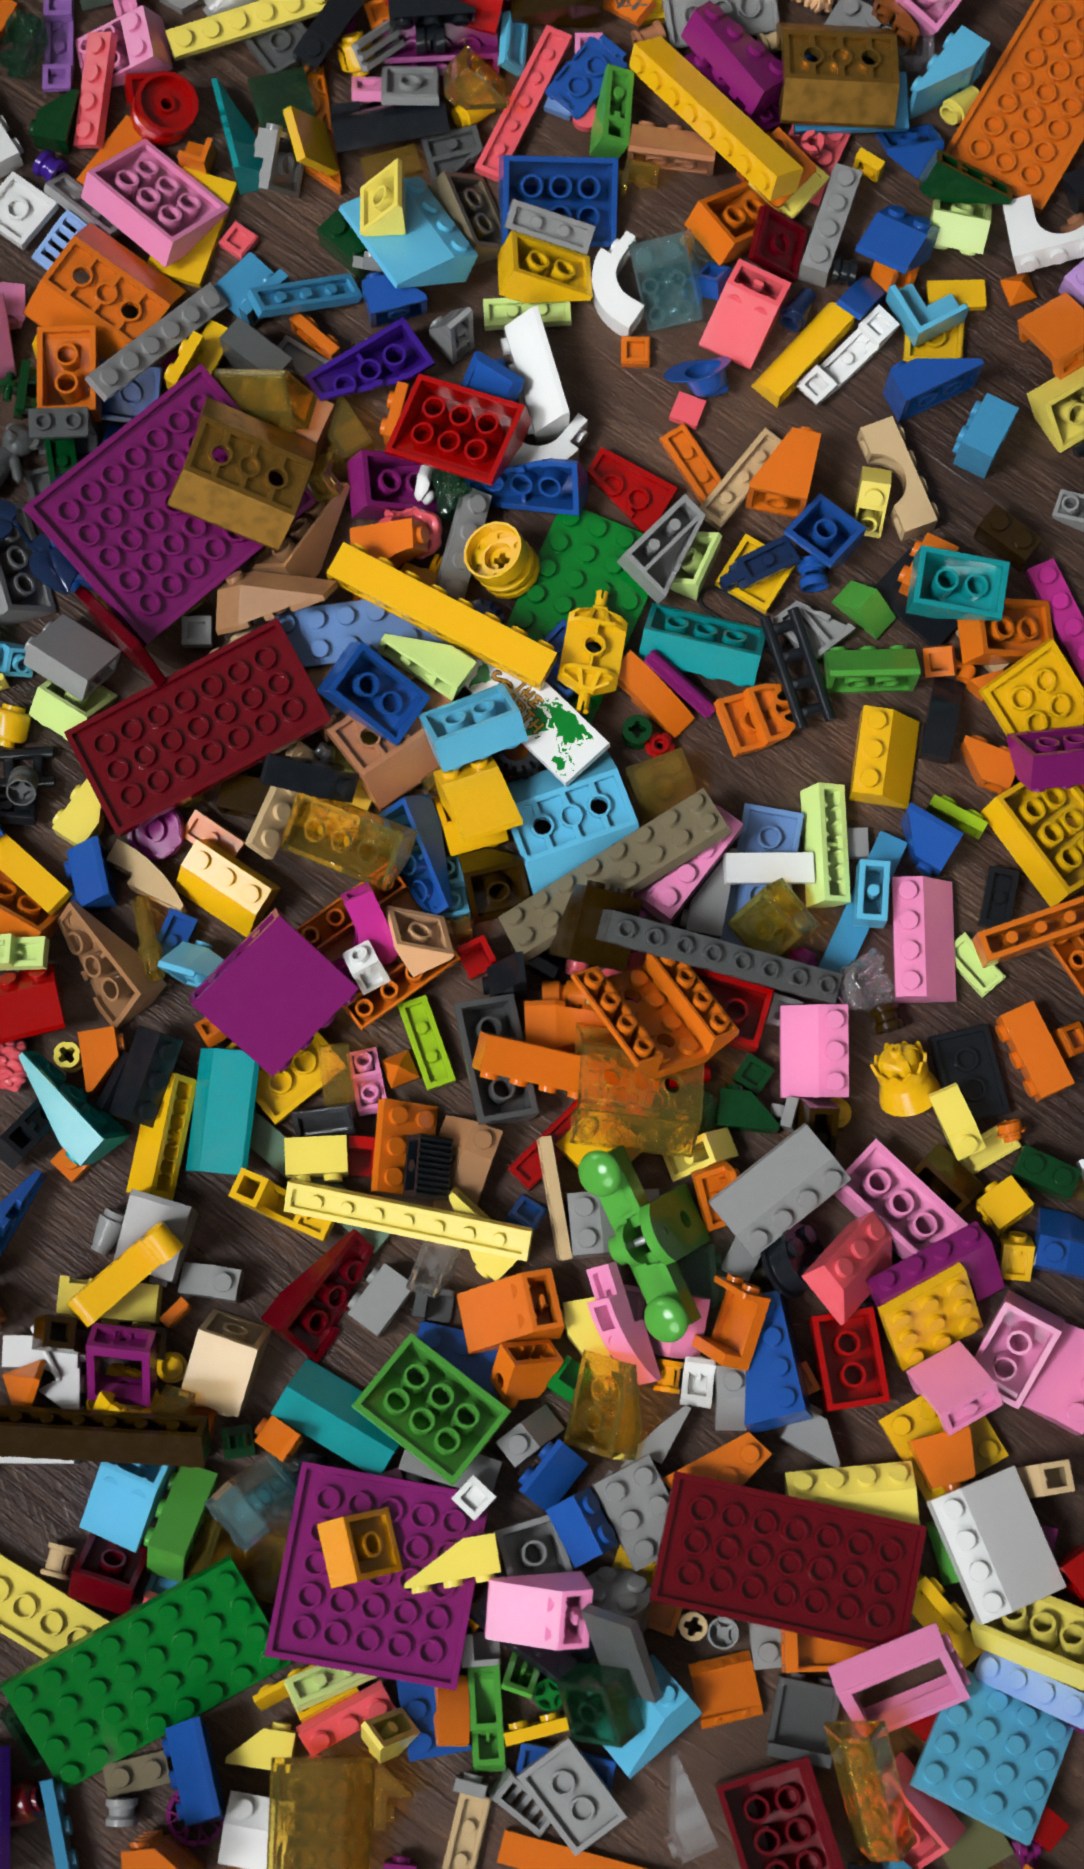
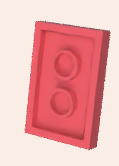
(822, 150)

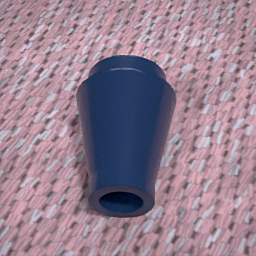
(796, 312)

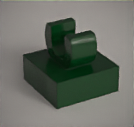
(238, 1441)

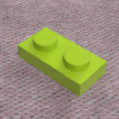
(966, 821)

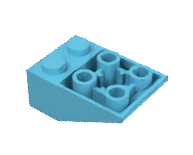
(949, 72)
(125, 1501)

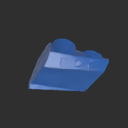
(492, 378)

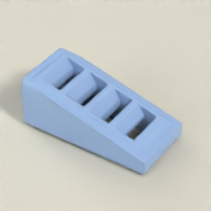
(60, 228)

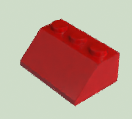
(30, 1003)

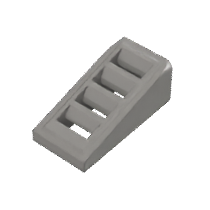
(498, 1790)

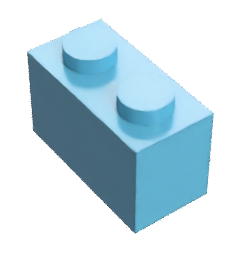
(871, 893)

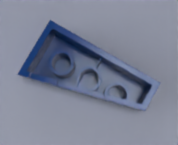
(775, 1378)

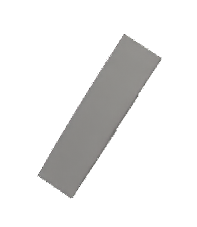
(662, 1438)

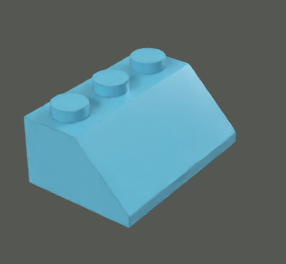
(473, 727)

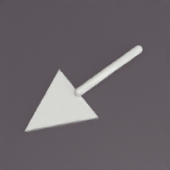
(65, 1389)

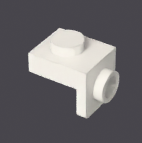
(697, 1382)

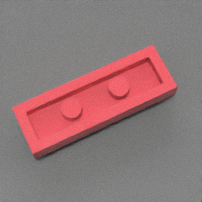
(344, 1718)

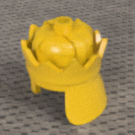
(904, 1079)

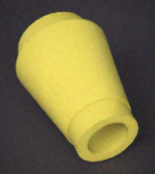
(957, 106)

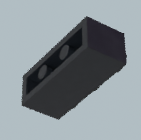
(145, 1076)

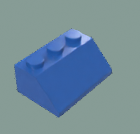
(194, 1773)

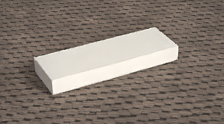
(768, 868)

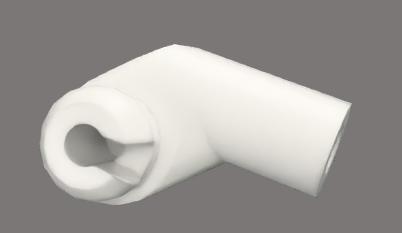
(423, 481)

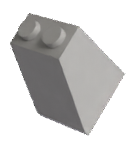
(146, 1211)

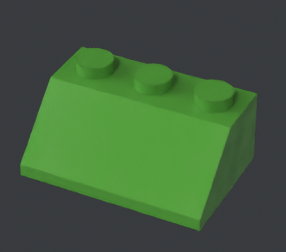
(870, 669)

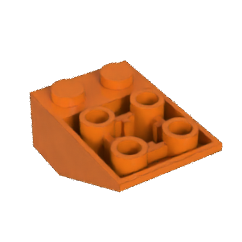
(511, 1311)

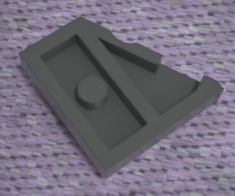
(452, 150)

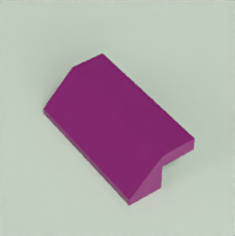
(456, 38)

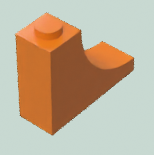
(392, 540)

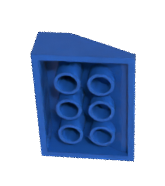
(565, 185)

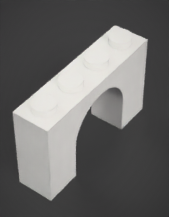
(1034, 246)
(18, 1353)

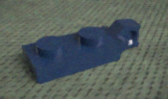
(760, 565)

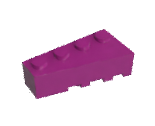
(735, 58)

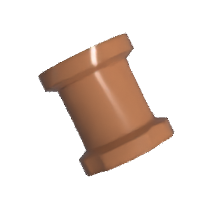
(652, 31)

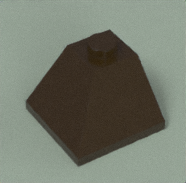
(493, 882)

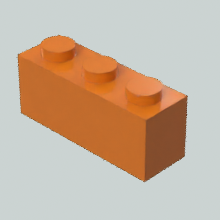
(1033, 1052)

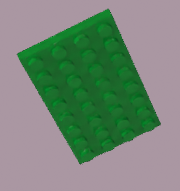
(574, 564)
(144, 1673)

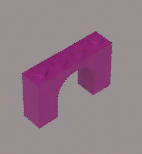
(967, 1246)

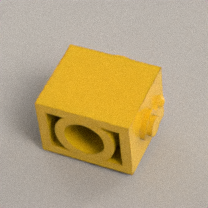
(1004, 1204)

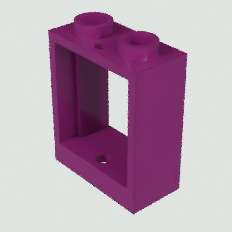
(138, 1346)

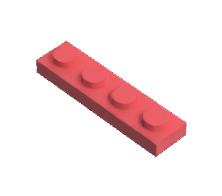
(95, 90)

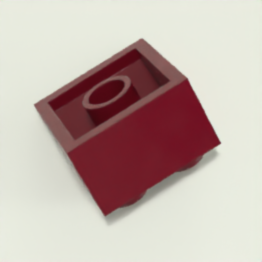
(108, 1575)

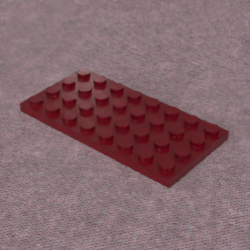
(198, 727)
(787, 1562)

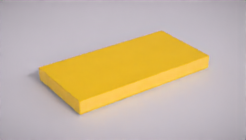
(195, 264)

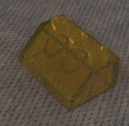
(269, 396)

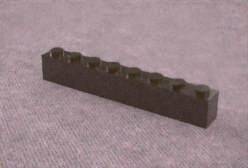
(104, 1436)

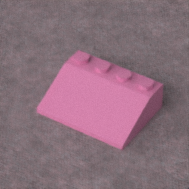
(153, 201)

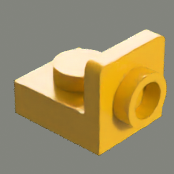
(1016, 1256)

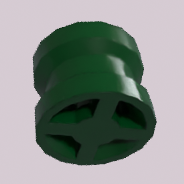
(635, 738)

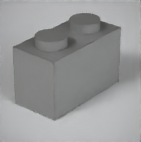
(380, 1300)

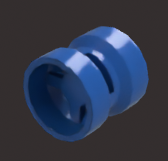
(812, 575)

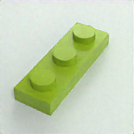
(426, 1043)

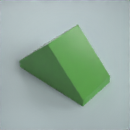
(865, 608)
(520, 1677)

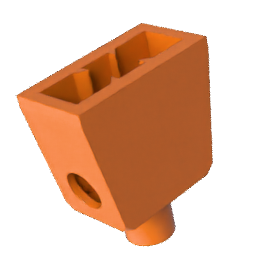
(524, 1370)
(944, 1459)

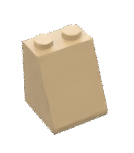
(225, 1362)

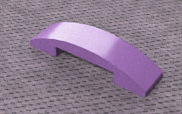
(60, 52)

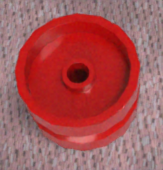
(164, 108)

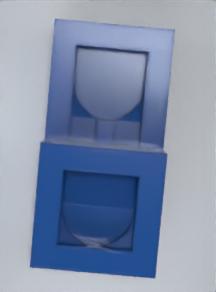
(861, 297)

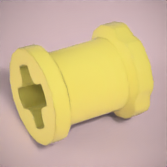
(61, 1061)

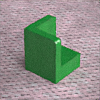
(565, 1379)

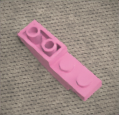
(615, 1323)

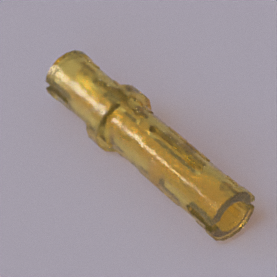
(149, 949)

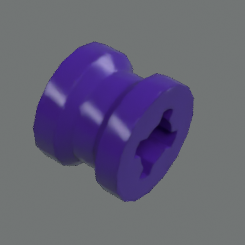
(48, 165)

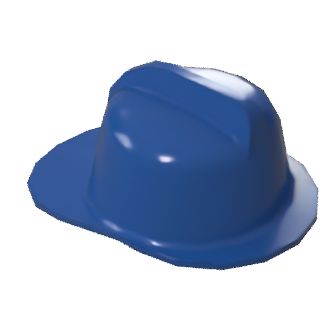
(702, 377)

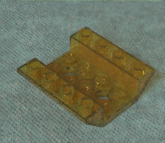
(638, 1108)

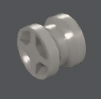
(121, 1811)

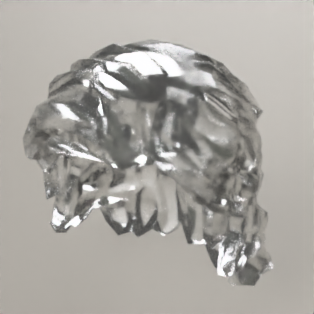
(865, 983)

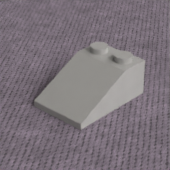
(590, 1225)

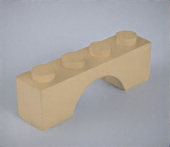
(885, 446)

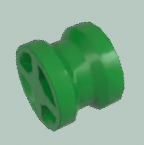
(547, 1699)

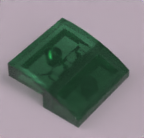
(278, 91)

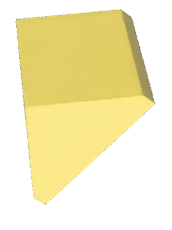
(384, 202)

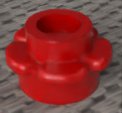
(655, 739)

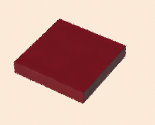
(778, 243)

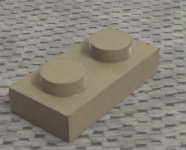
(136, 1773)

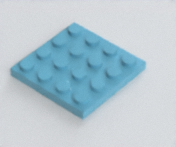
(993, 1760)

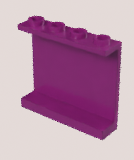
(273, 993)

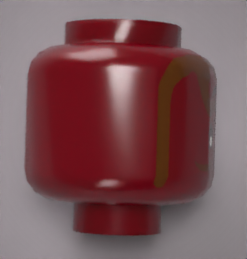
(26, 1803)

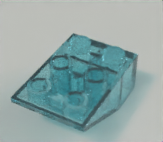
(668, 279)

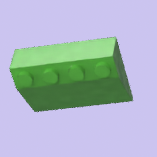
(431, 1409)

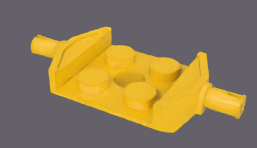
(587, 671)

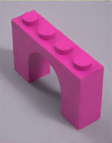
(368, 925)

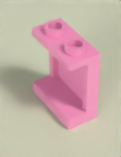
(955, 1387)

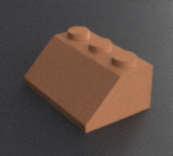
(671, 148)

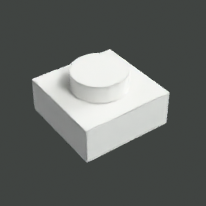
(473, 1497)

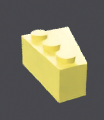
(137, 1307)

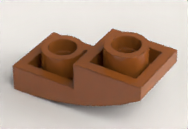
(902, 24)

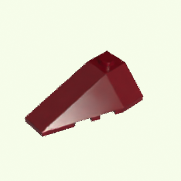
(313, 1303)

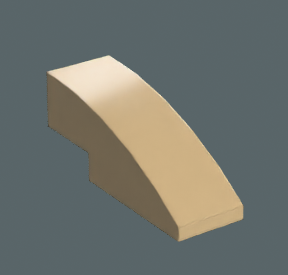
(144, 876)

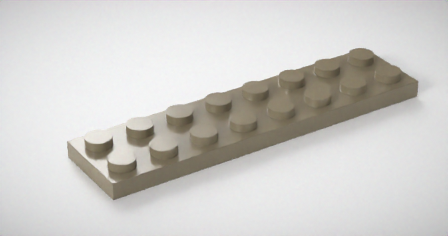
(627, 864)

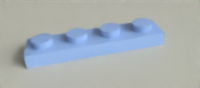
(1032, 1688)

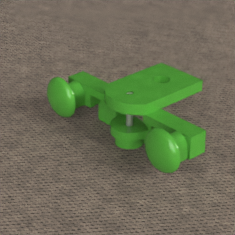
(668, 1227)

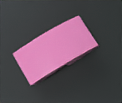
(367, 1080)

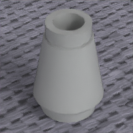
(107, 1230)

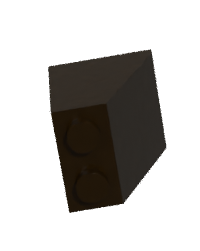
(581, 921)

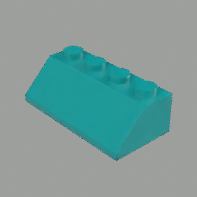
(704, 644)

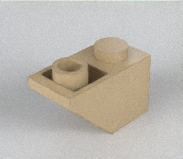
(1047, 1478)

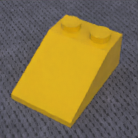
(542, 271)
(477, 799)

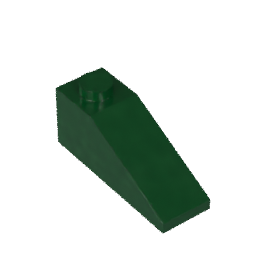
(959, 182)

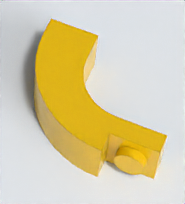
(269, 1200)

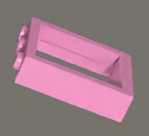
(892, 1660)

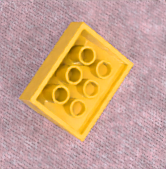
(1043, 836)

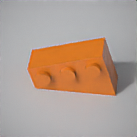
(729, 1463)

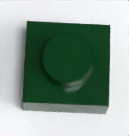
(753, 1074)

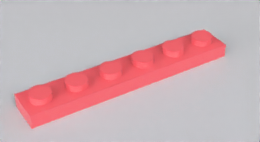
(524, 100)

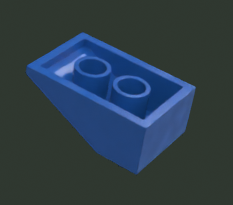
(928, 382)
(373, 692)

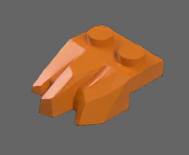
(754, 718)

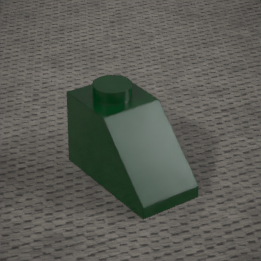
(56, 123)
(743, 1111)

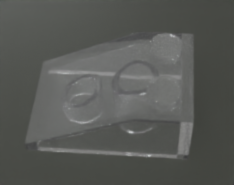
(686, 1821)

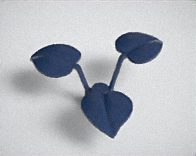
(46, 562)

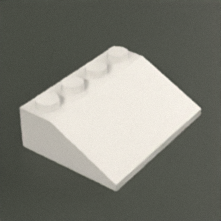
(996, 1545)

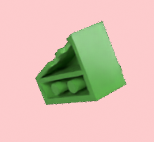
(179, 1521)

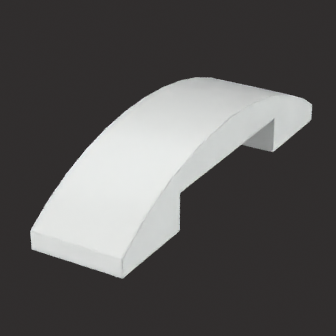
(849, 356)

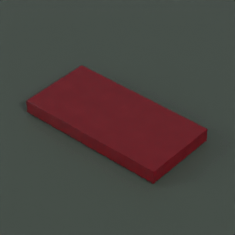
(120, 636)

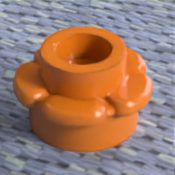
(1010, 1130)

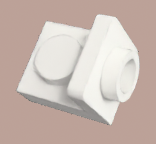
(366, 967)

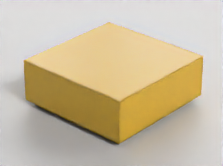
(870, 164)

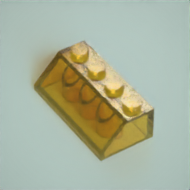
(348, 840)
(871, 1789)

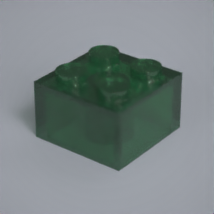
(600, 1705)

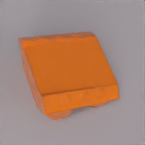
(725, 1689)

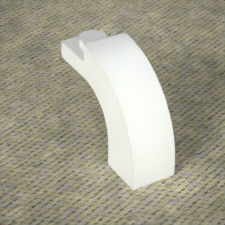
(612, 304)
(561, 448)

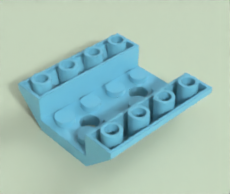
(575, 829)

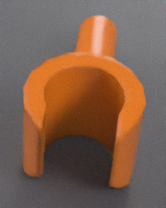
(966, 672)

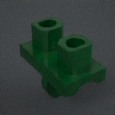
(9, 387)

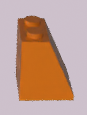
(786, 476)

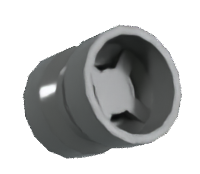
(20, 792)

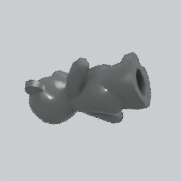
(15, 445)

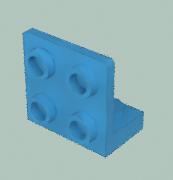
(247, 274)

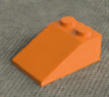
(726, 222)
(63, 363)
(1021, 630)

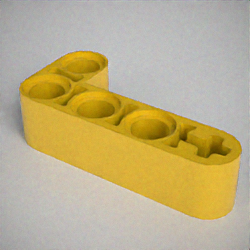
(125, 1273)

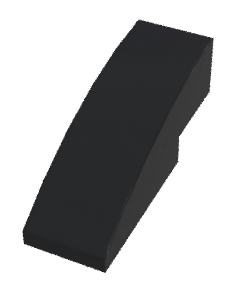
(941, 720)

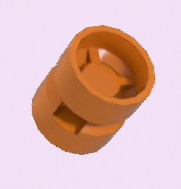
(569, 993)

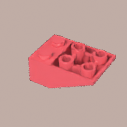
(745, 313)

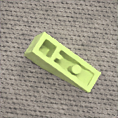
(433, 663)

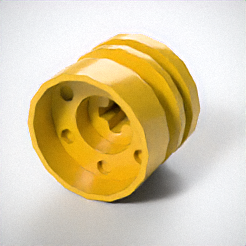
(501, 560)

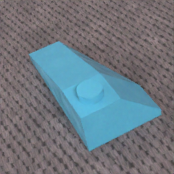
(190, 962)

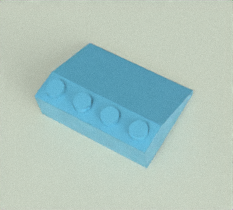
(429, 252)

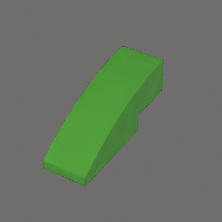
(486, 1719)

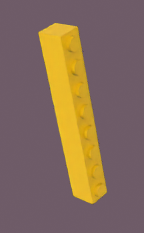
(715, 118)
(442, 616)

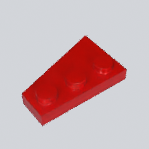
(631, 488)

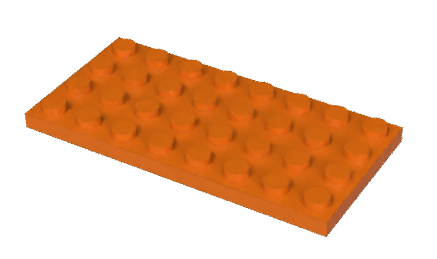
(1031, 105)

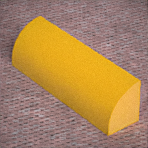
(804, 353)
(161, 1148)

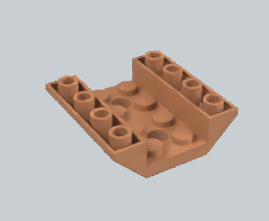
(385, 768)

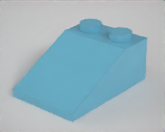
(661, 1720)

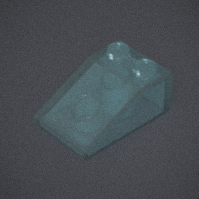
(254, 1502)

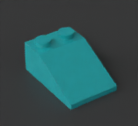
(956, 585)

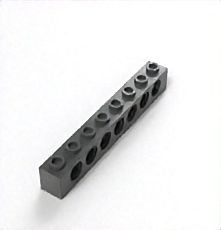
(718, 956)

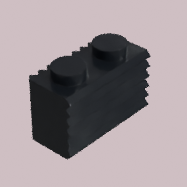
(428, 1167)

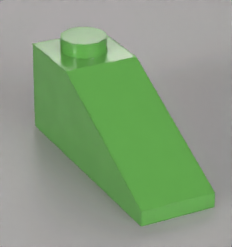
(613, 114)

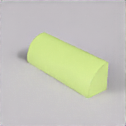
(826, 836)

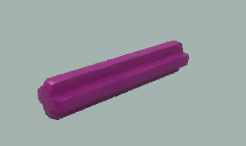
(679, 683)

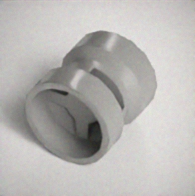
(726, 1634)

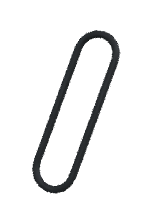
(786, 641)

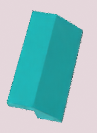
(222, 1112)
(321, 1408)

